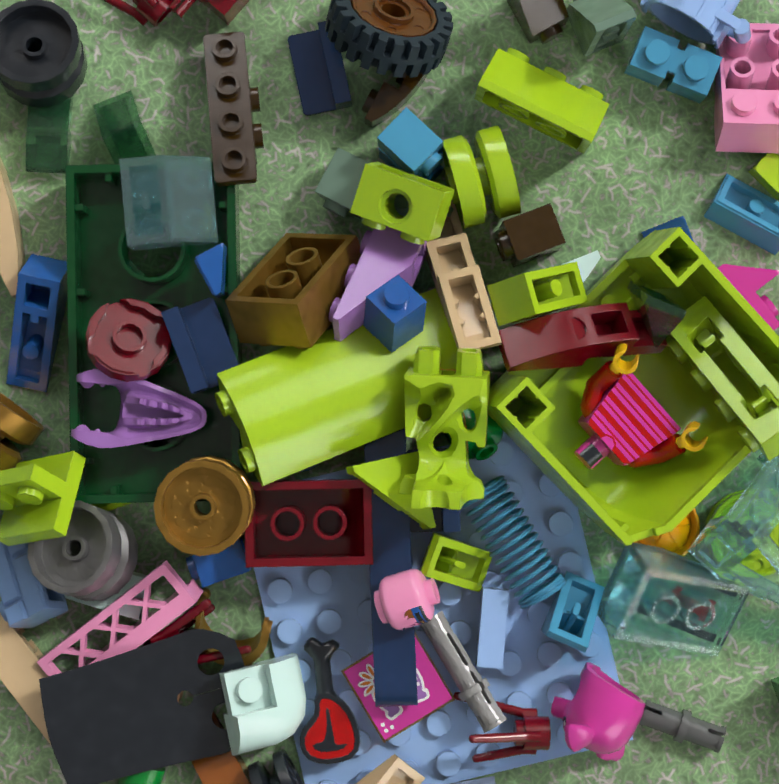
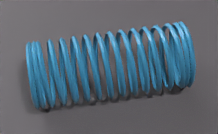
(546, 589)

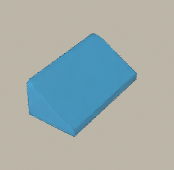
(746, 213)

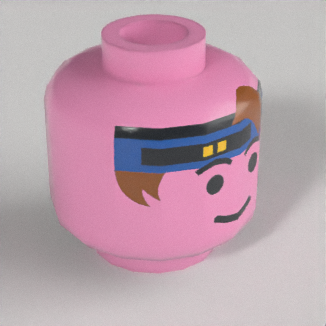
(406, 599)

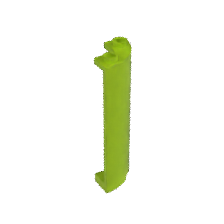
(325, 398)

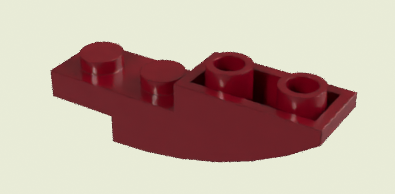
(574, 336)

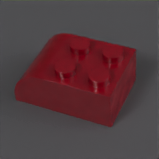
(310, 524)

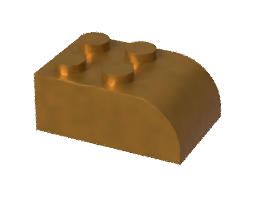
(293, 289)

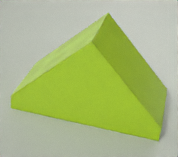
(455, 562)

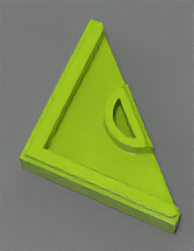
(385, 479)

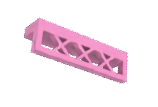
(132, 636)

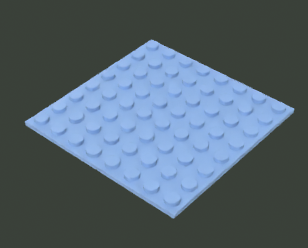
(536, 668)

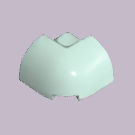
(263, 703)

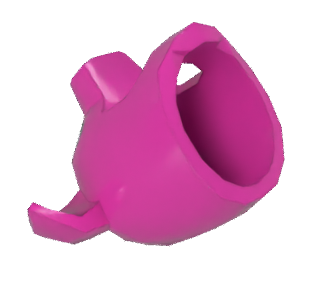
(599, 715)

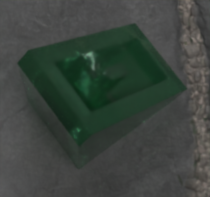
(123, 128)

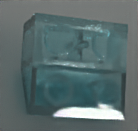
(168, 201)

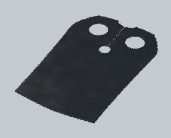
(126, 713)

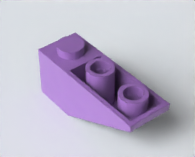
(381, 260)

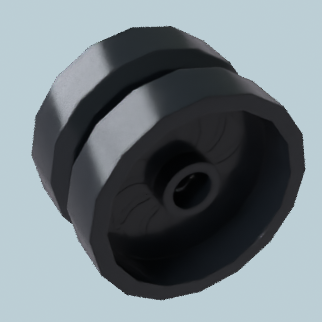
(40, 53)

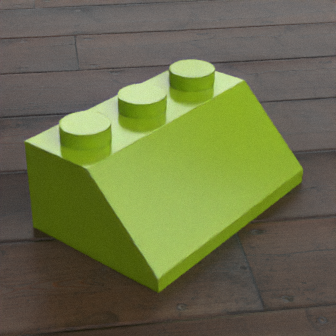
(542, 99)

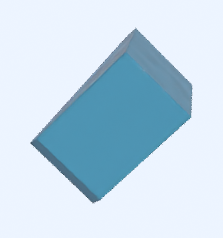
(574, 612)

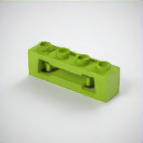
(698, 332)

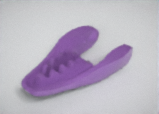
(145, 413)

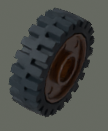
(391, 33)

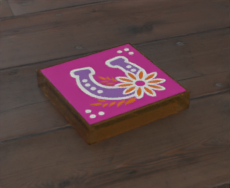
(393, 720)

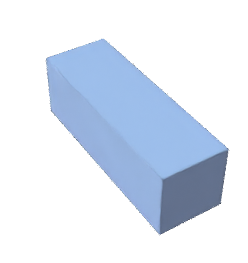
(492, 627)

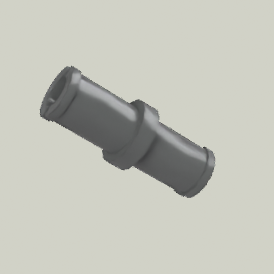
(683, 726)

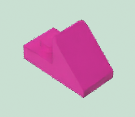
(747, 282)

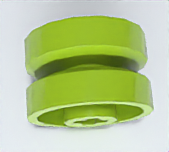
(486, 175)

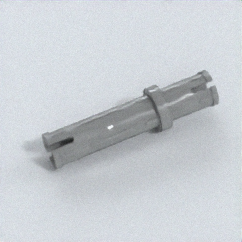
(463, 672)

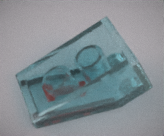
(668, 601)

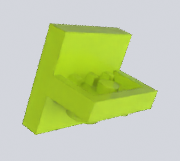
(39, 498)

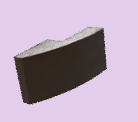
(389, 99)

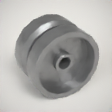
(91, 559)

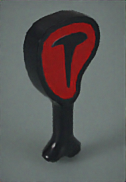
(332, 730)

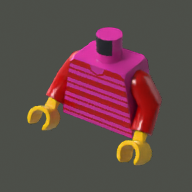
(628, 420)

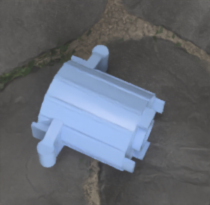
(701, 19)

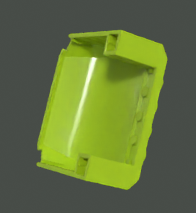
(543, 405)

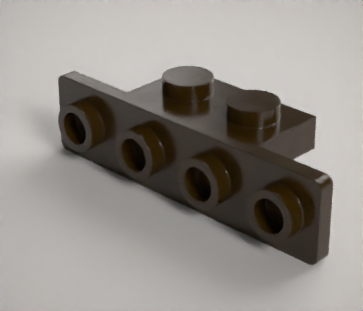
(231, 109)

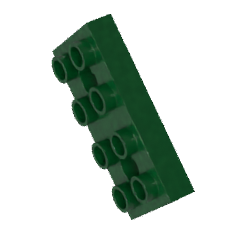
(103, 274)

